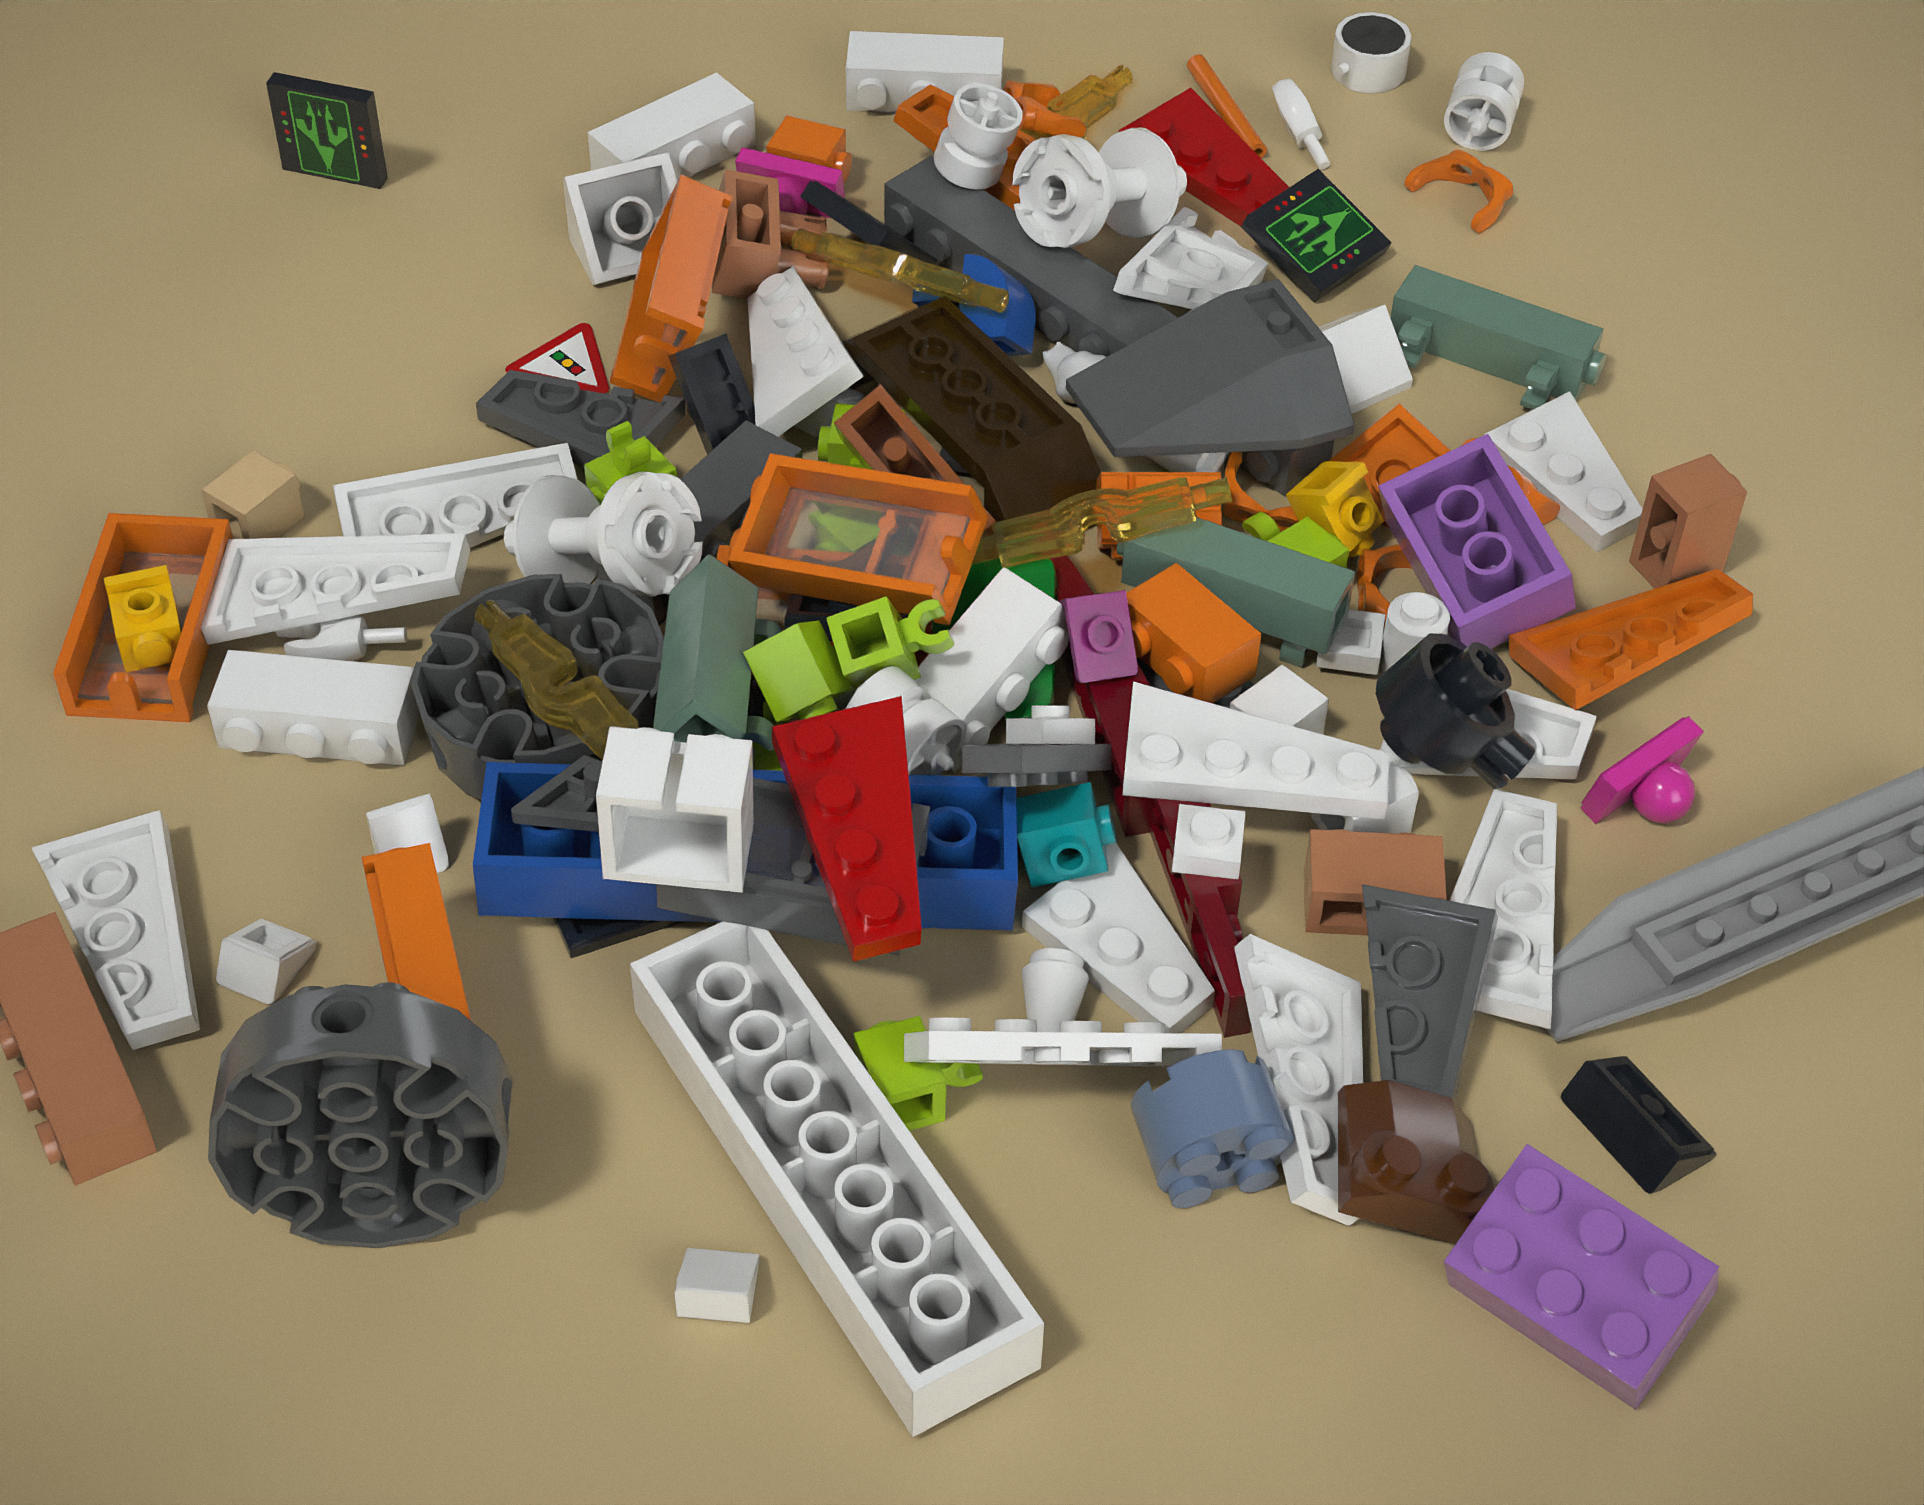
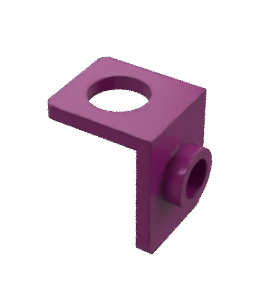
(1100, 636)

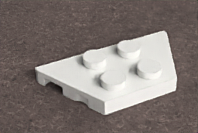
(1188, 266)

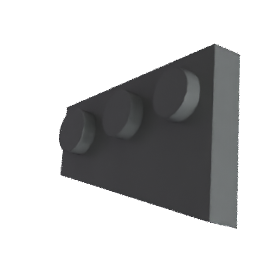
(557, 412)
(1035, 763)
(1426, 983)

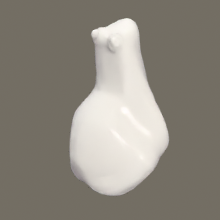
(1064, 363)

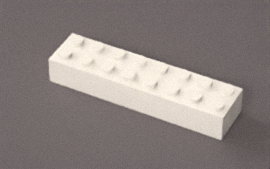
(838, 1173)

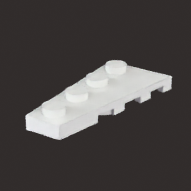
(793, 353)
(448, 499)
(313, 580)
(1238, 759)
(1515, 874)
(129, 922)
(1311, 1042)
(1076, 1044)

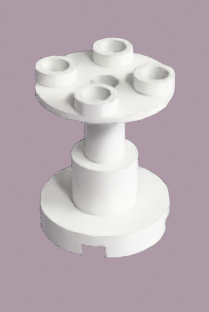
(1074, 190)
(637, 533)

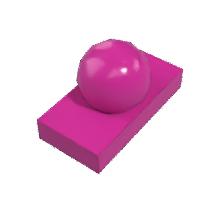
(792, 178)
(1649, 778)

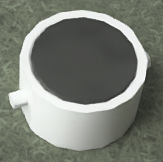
(1371, 52)

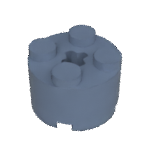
(1212, 1127)

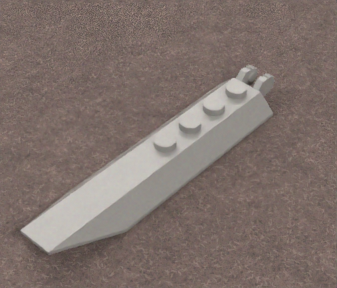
(1743, 909)

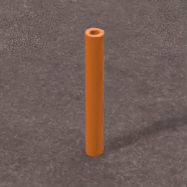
(1224, 103)

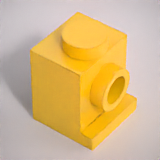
(1339, 503)
(144, 617)

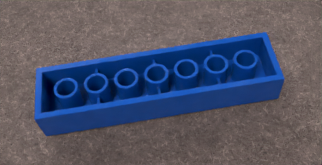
(557, 872)

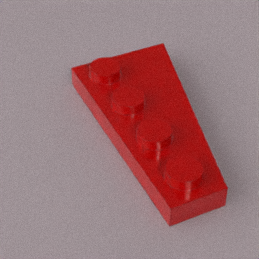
(1216, 160)
(857, 815)

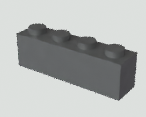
(723, 492)

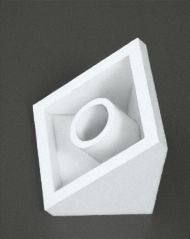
(615, 213)
(1368, 357)

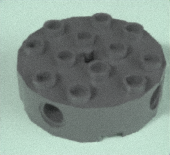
(478, 706)
(361, 1115)

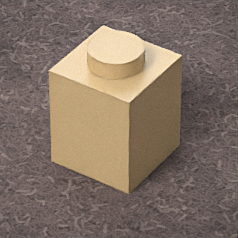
(256, 498)

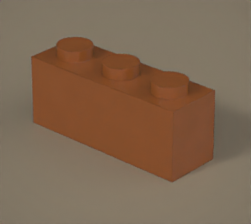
(890, 442)

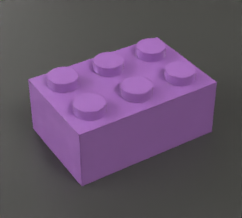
(1478, 544)
(1582, 1275)

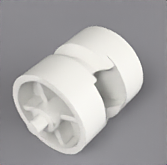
(1484, 101)
(979, 131)
(931, 729)

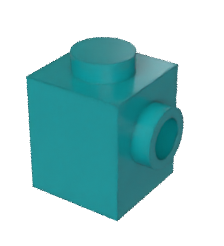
(1063, 834)

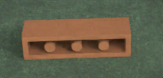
(67, 1055)

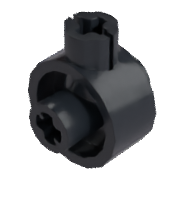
(1452, 710)

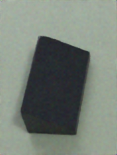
(1635, 1123)

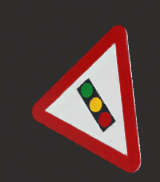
(569, 357)

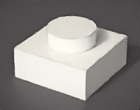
(1356, 644)
(1050, 726)
(1208, 841)

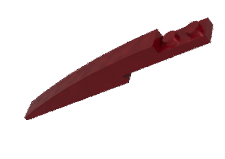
(1204, 902)

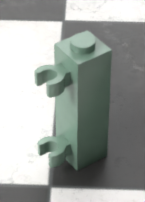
(1496, 335)
(1259, 580)
(703, 661)

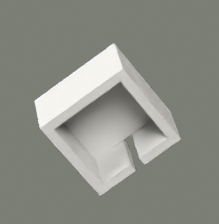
(675, 809)

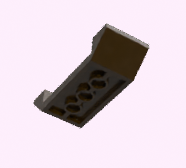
(978, 407)

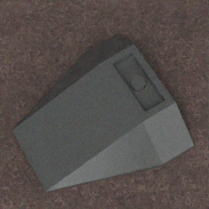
(1220, 380)

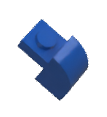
(1009, 329)

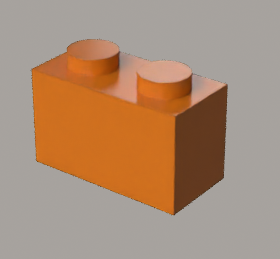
(1191, 636)

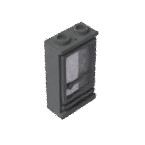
(781, 877)

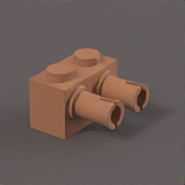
(754, 238)

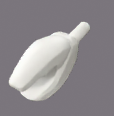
(1300, 120)
(338, 638)

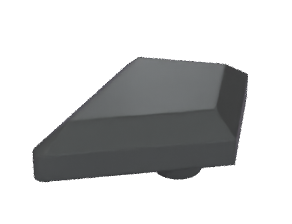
(564, 800)

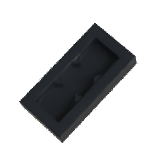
(713, 389)

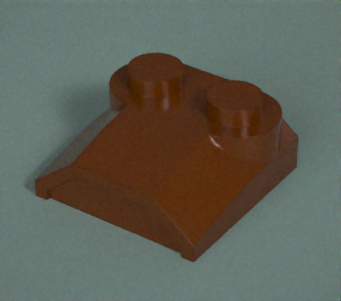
(1408, 1160)

